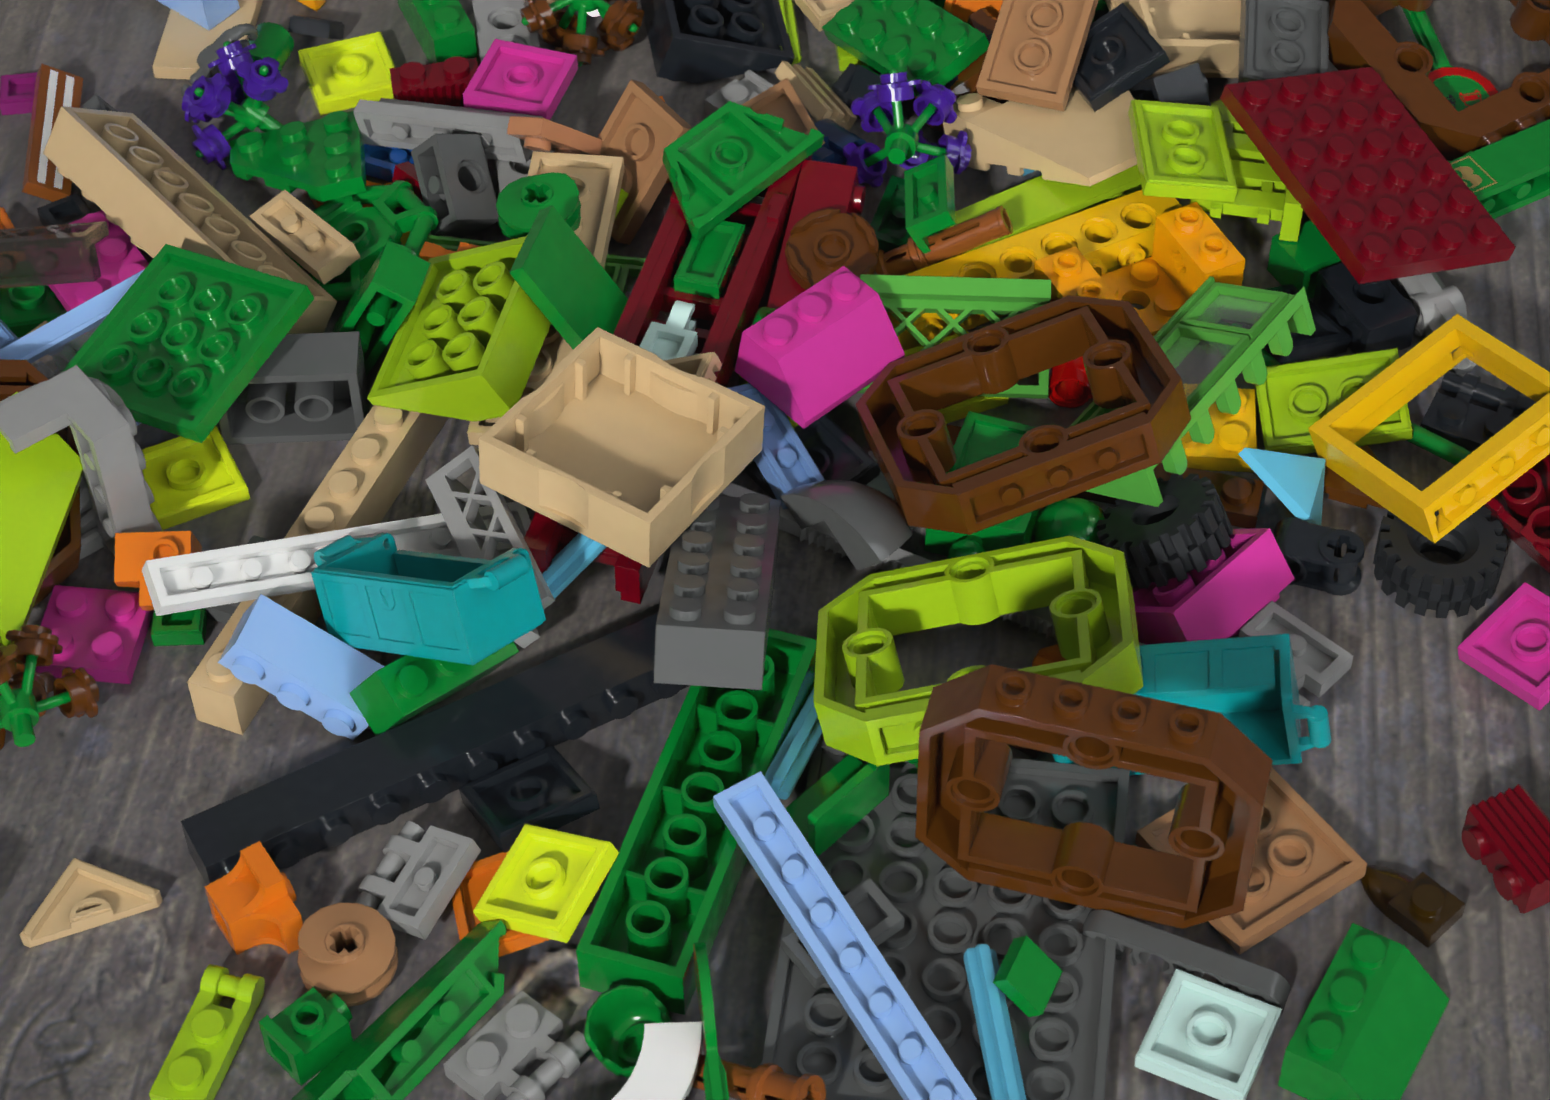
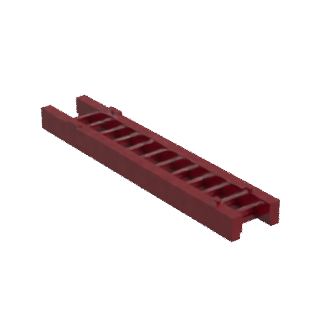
(730, 319)

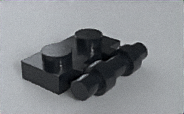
(1468, 423)

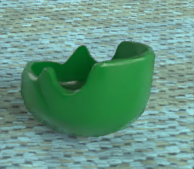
(1069, 518)
(617, 1025)

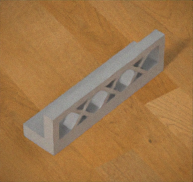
(411, 123)
(467, 527)

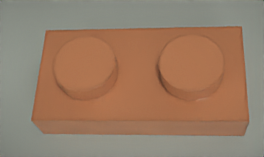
(546, 135)

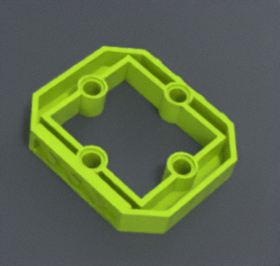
(859, 663)

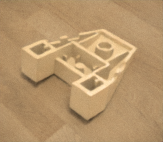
(1063, 145)

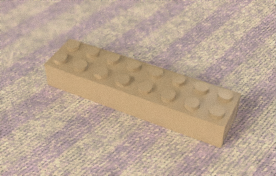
(165, 201)

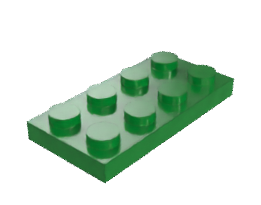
(907, 37)

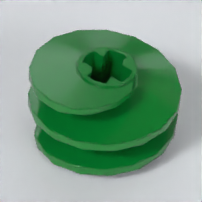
(524, 198)

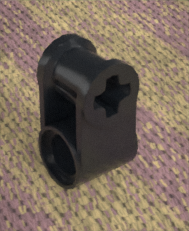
(1315, 553)

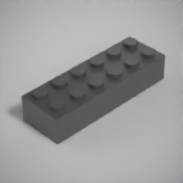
(719, 596)

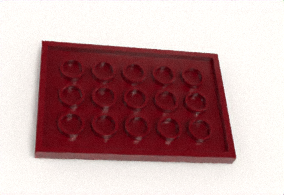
(1366, 174)

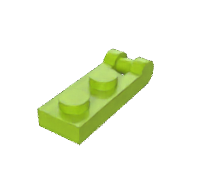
(209, 1036)

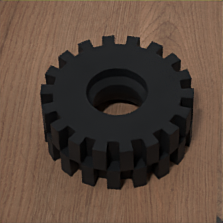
(1171, 537)
(1441, 586)

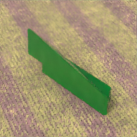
(418, 1026)

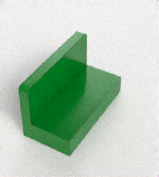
(929, 200)
(839, 801)

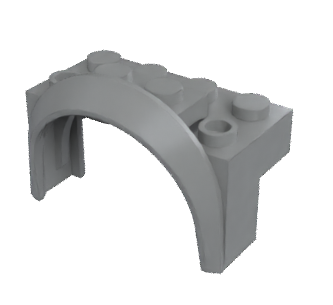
(112, 480)

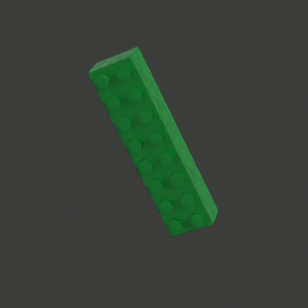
(678, 853)

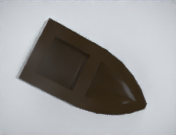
(1413, 904)

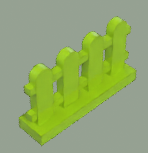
(1259, 188)

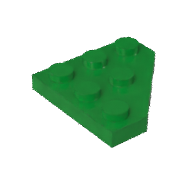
(314, 156)

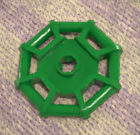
(374, 228)

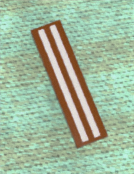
(52, 90)

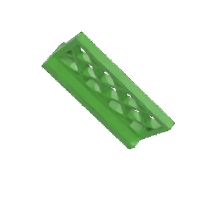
(961, 297)

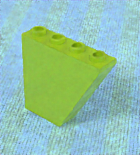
(34, 506)

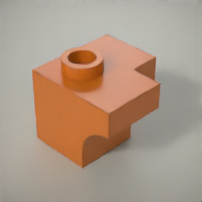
(137, 547)
(255, 903)

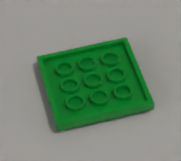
(190, 338)

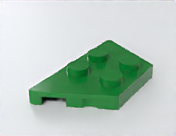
(731, 161)

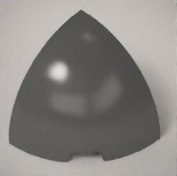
(860, 517)

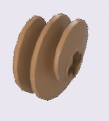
(347, 952)

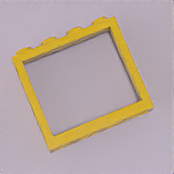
(1475, 477)

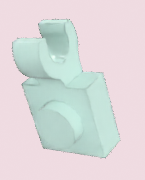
(675, 337)

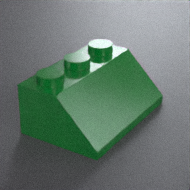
(1364, 1023)

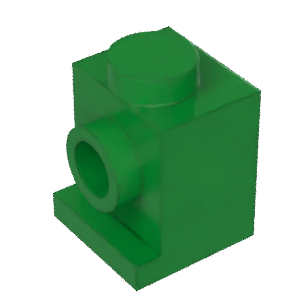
(307, 1034)

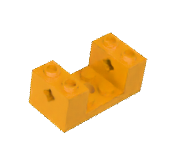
(1184, 255)

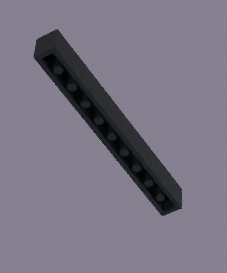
(432, 754)

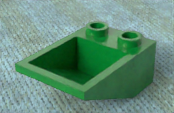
(977, 440)

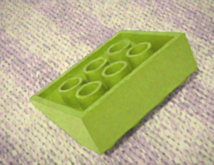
(465, 339)

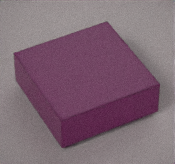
(17, 93)

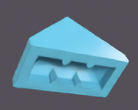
(1293, 479)

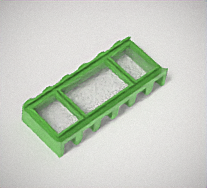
(1209, 345)

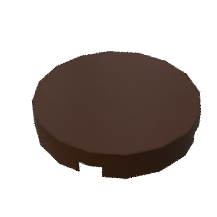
(826, 243)

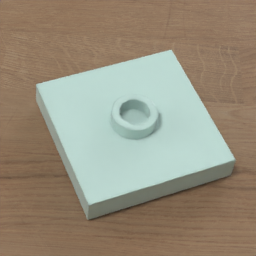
(1208, 1037)

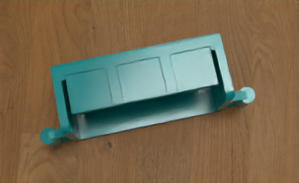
(425, 601)
(1245, 681)

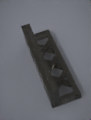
(50, 254)

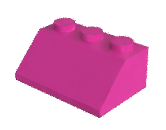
(819, 347)
(1218, 597)

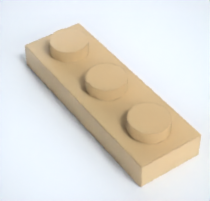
(305, 237)

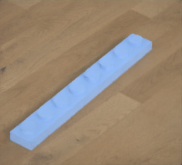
(839, 944)

